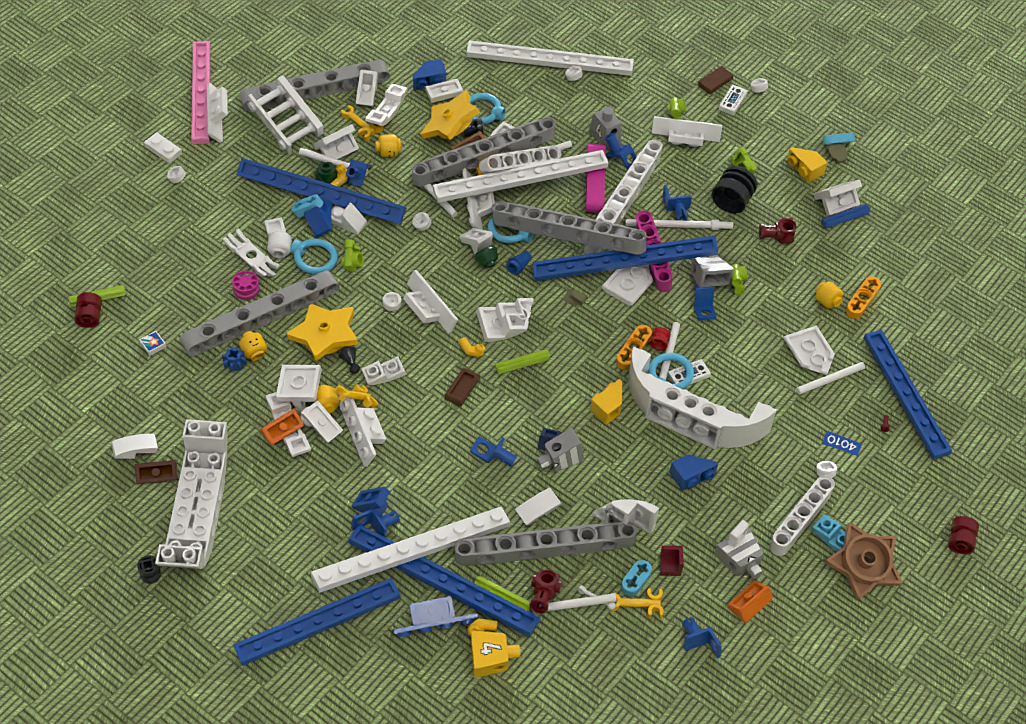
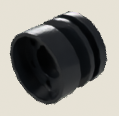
(734, 189)

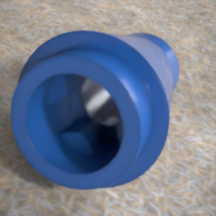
(518, 263)

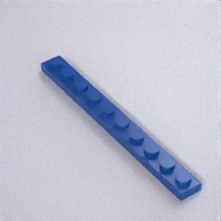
(308, 187)
(619, 260)
(453, 585)

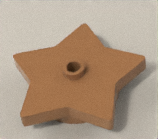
(875, 550)

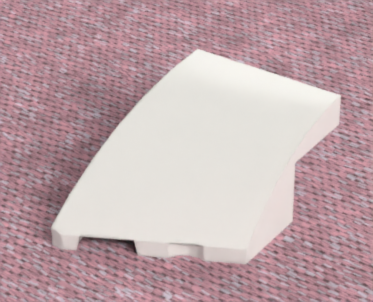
(505, 319)
(635, 511)

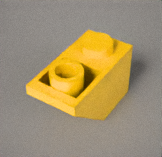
(807, 163)
(608, 402)

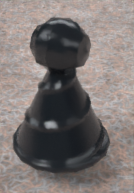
(348, 354)

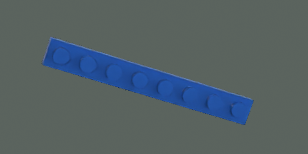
(907, 394)
(316, 621)

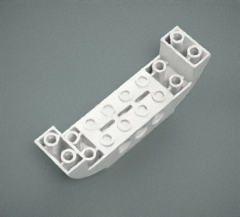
(692, 414)
(197, 496)

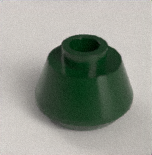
(326, 172)
(487, 256)

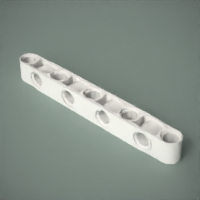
(629, 187)

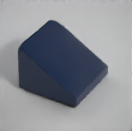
(547, 435)

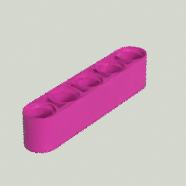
(595, 184)
(645, 222)

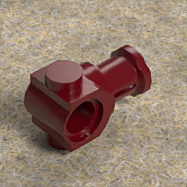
(782, 231)
(546, 587)

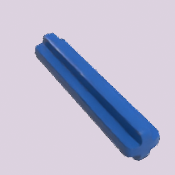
(846, 216)

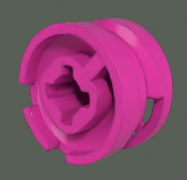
(245, 286)

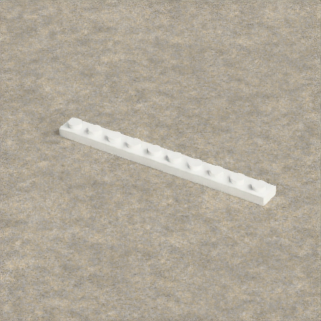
(549, 57)
(520, 176)
(409, 549)

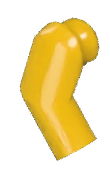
(341, 175)
(475, 351)
(482, 625)

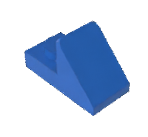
(319, 218)
(372, 499)

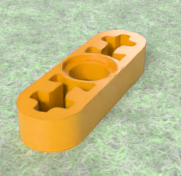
(863, 304)
(633, 339)

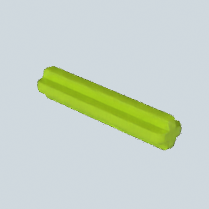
(105, 294)
(522, 361)
(502, 592)

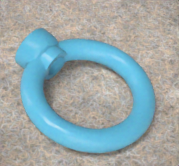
(497, 112)
(522, 235)
(298, 249)
(675, 357)

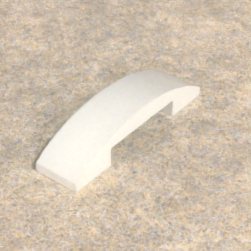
(389, 106)
(295, 442)

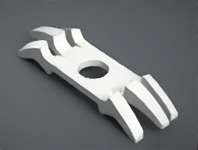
(245, 247)

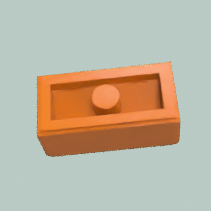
(282, 427)
(750, 601)

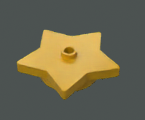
(450, 117)
(325, 330)

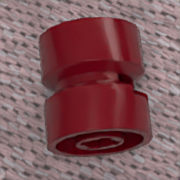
(88, 310)
(963, 535)

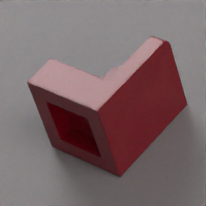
(671, 560)

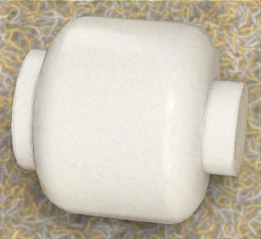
(279, 244)

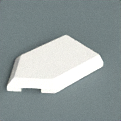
(628, 283)
(811, 349)

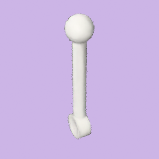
(582, 590)

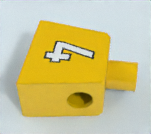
(491, 652)

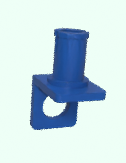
(619, 150)
(356, 172)
(678, 203)
(704, 302)
(493, 451)
(378, 523)
(700, 637)

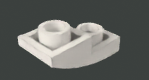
(381, 373)
(128, 446)
(537, 506)

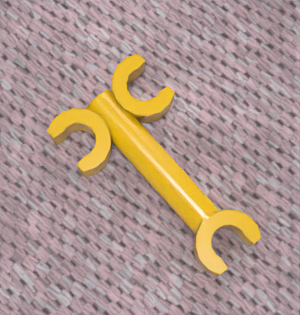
(366, 129)
(357, 393)
(652, 602)

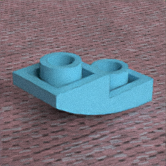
(830, 532)

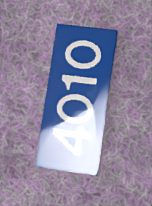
(842, 443)

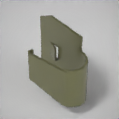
(838, 152)
(574, 297)

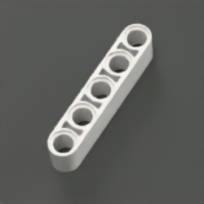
(513, 161)
(798, 522)

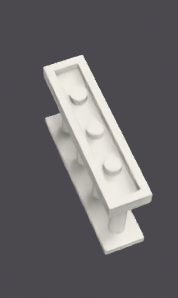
(293, 100)

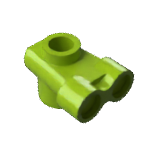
(676, 108)
(743, 160)
(353, 256)
(738, 276)

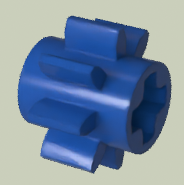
(234, 359)

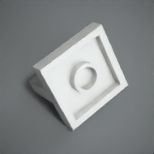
(338, 143)
(839, 197)
(298, 384)

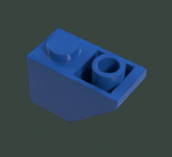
(428, 74)
(692, 470)

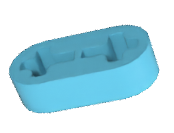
(838, 138)
(306, 204)
(633, 575)

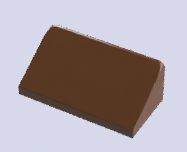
(156, 471)

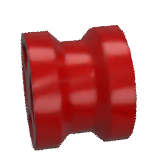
(660, 338)

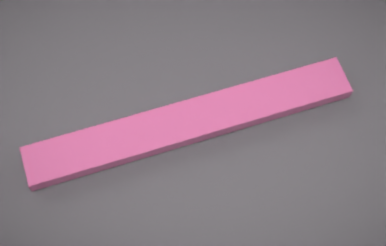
(200, 79)

